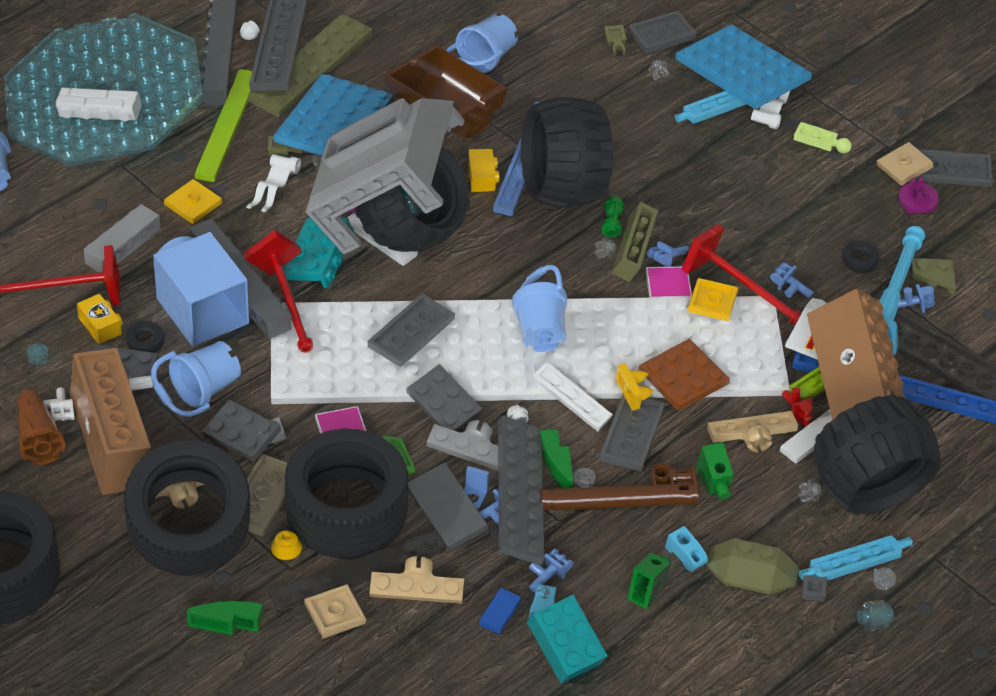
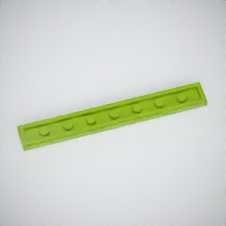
(225, 128)

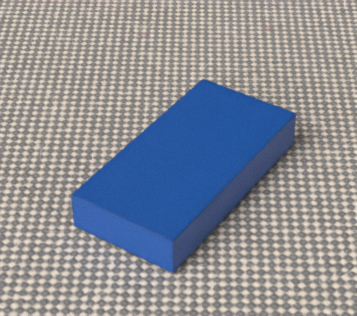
(500, 610)

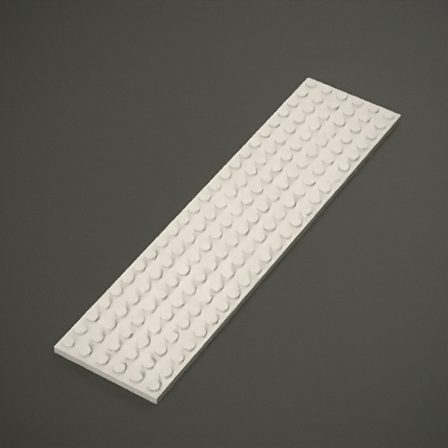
(491, 363)

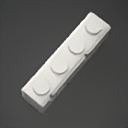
(98, 104)

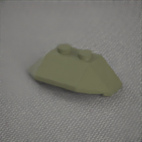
(752, 566)

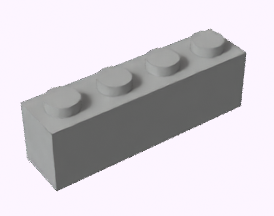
(124, 236)

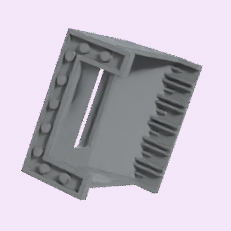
(376, 155)

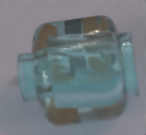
(875, 615)

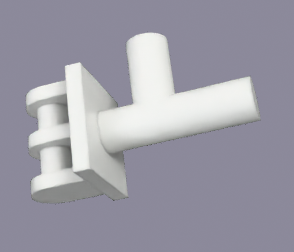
(60, 408)

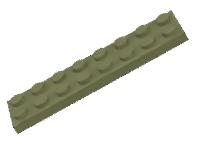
(315, 58)

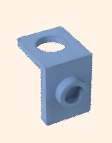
(477, 484)

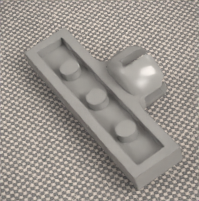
(469, 445)

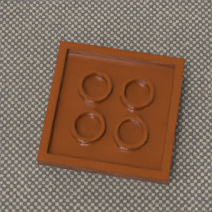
(684, 374)

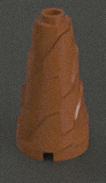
(38, 432)

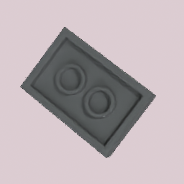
(661, 32)
(135, 362)
(444, 399)
(241, 430)

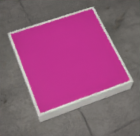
(667, 282)
(340, 419)

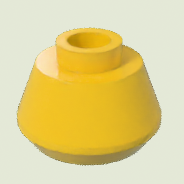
(286, 545)

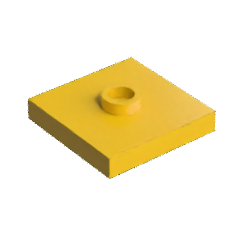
(192, 201)
(713, 299)

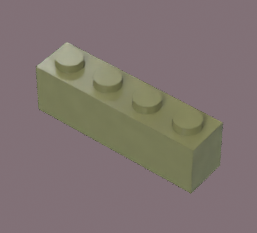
(634, 242)

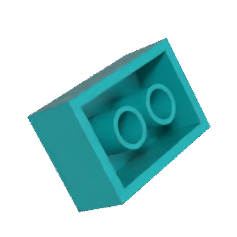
(567, 639)

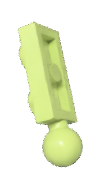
(821, 138)

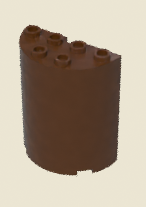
(446, 77)

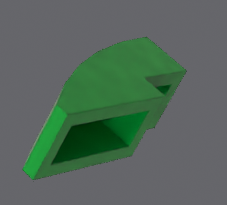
(556, 458)
(226, 616)

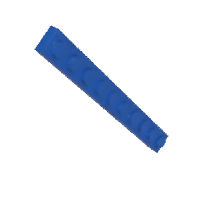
(927, 394)

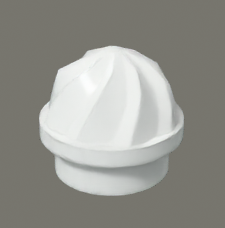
(249, 30)
(518, 413)

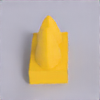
(627, 382)

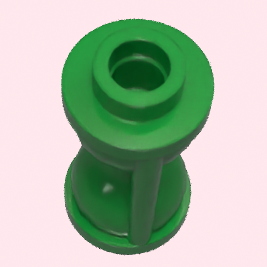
(613, 209)

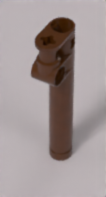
(666, 488)

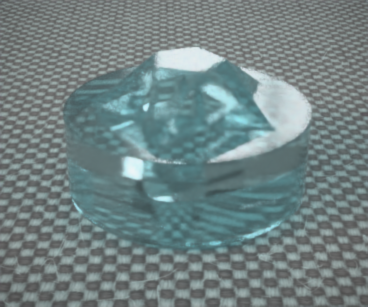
(37, 354)

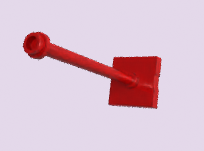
(704, 249)
(270, 256)
(109, 275)

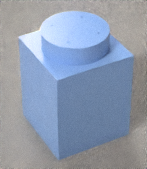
(200, 288)

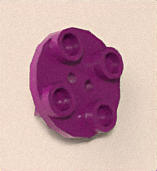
(918, 197)

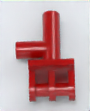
(801, 409)

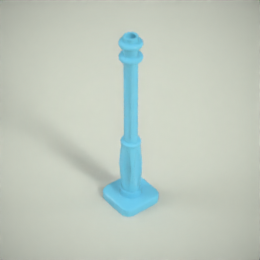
(891, 296)

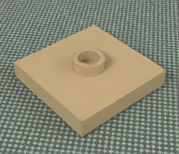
(905, 163)
(335, 611)

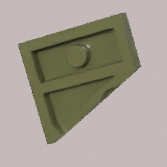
(934, 272)

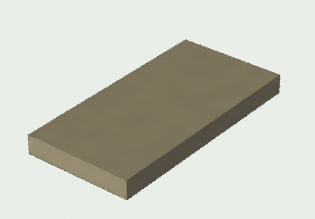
(266, 492)

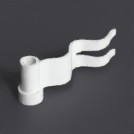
(769, 113)
(277, 178)

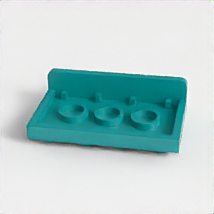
(318, 257)

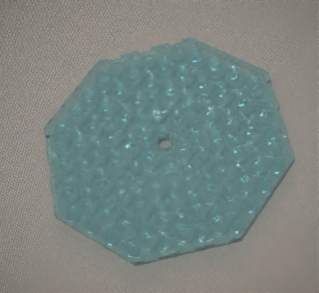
(110, 55)

